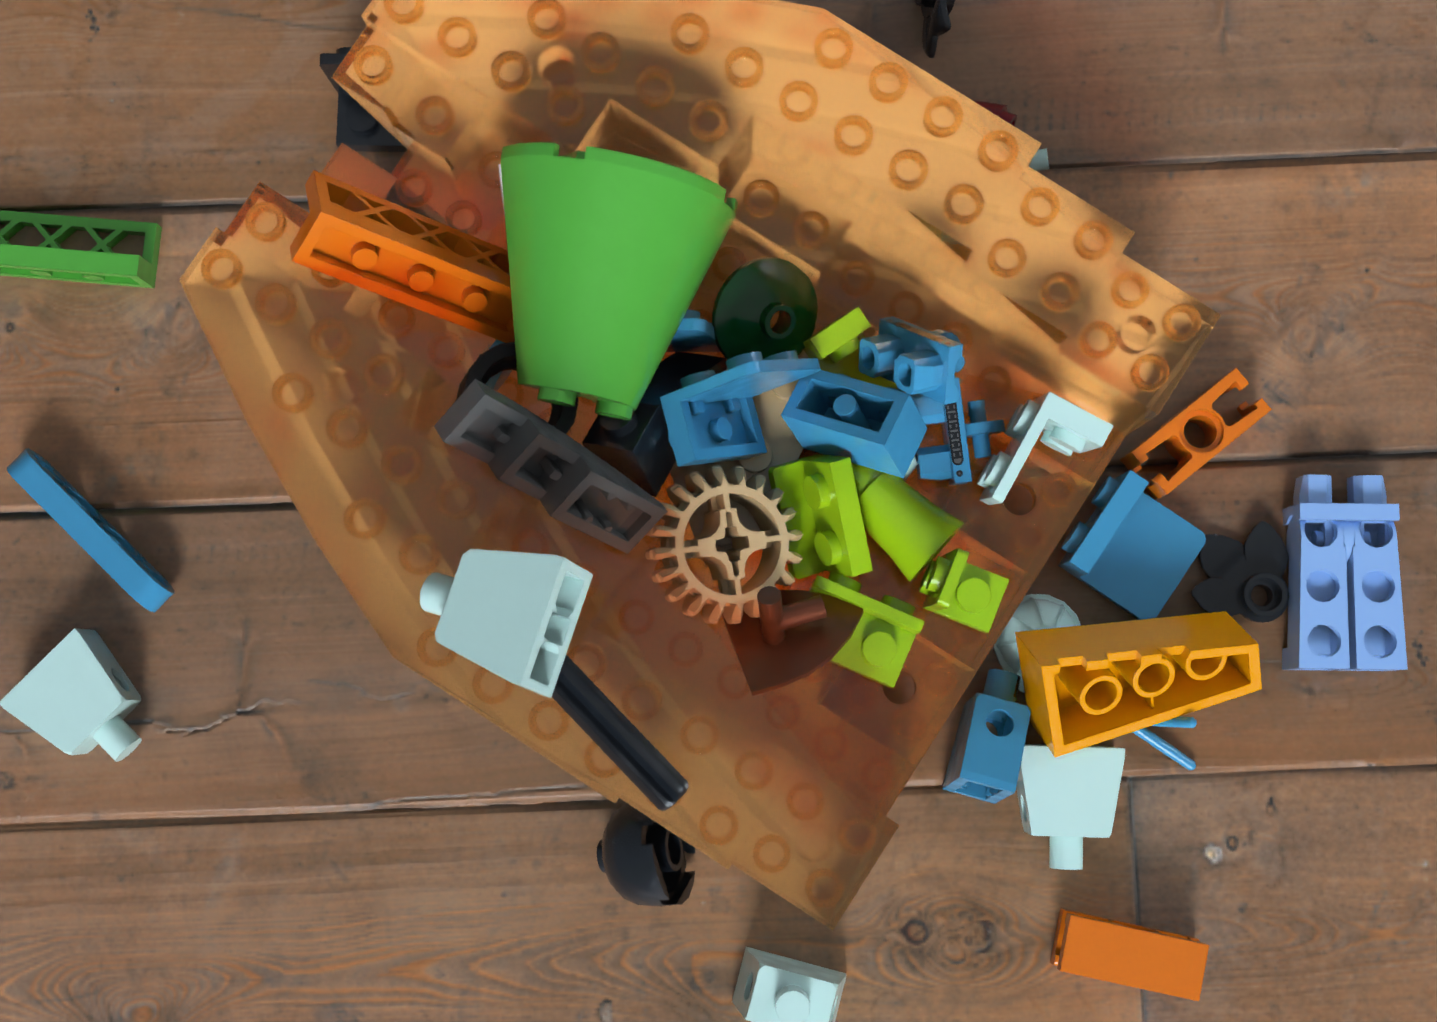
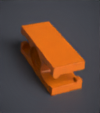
(1216, 433)
(1129, 954)

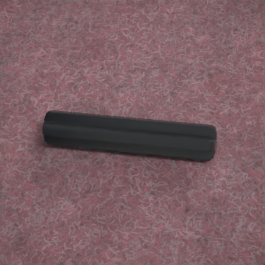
(618, 737)

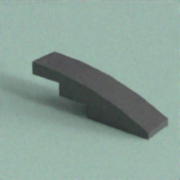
(550, 467)

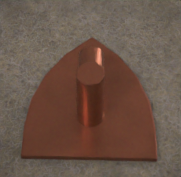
(791, 637)

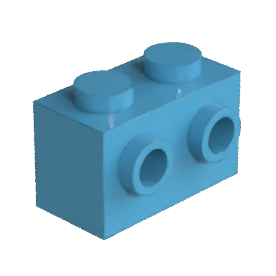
(855, 420)

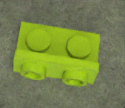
(827, 514)
(881, 636)

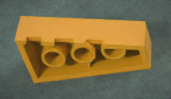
(1131, 674)

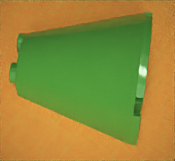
(603, 267)

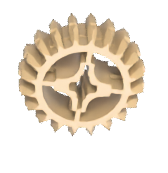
(720, 523)

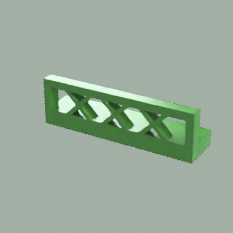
(93, 266)

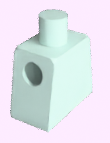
(509, 613)
(78, 698)
(1069, 798)
(786, 989)

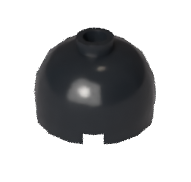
(644, 860)

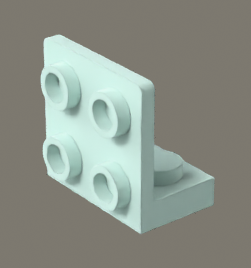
(1064, 429)

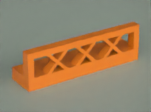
(416, 265)

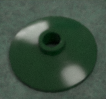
(751, 299)

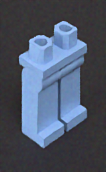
(1343, 578)

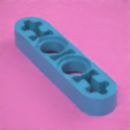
(90, 530)

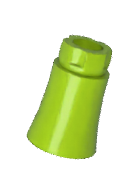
(902, 520)

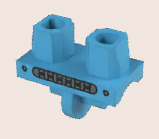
(914, 359)
(952, 459)

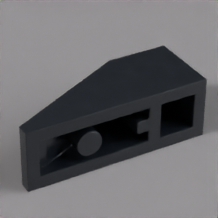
(641, 445)

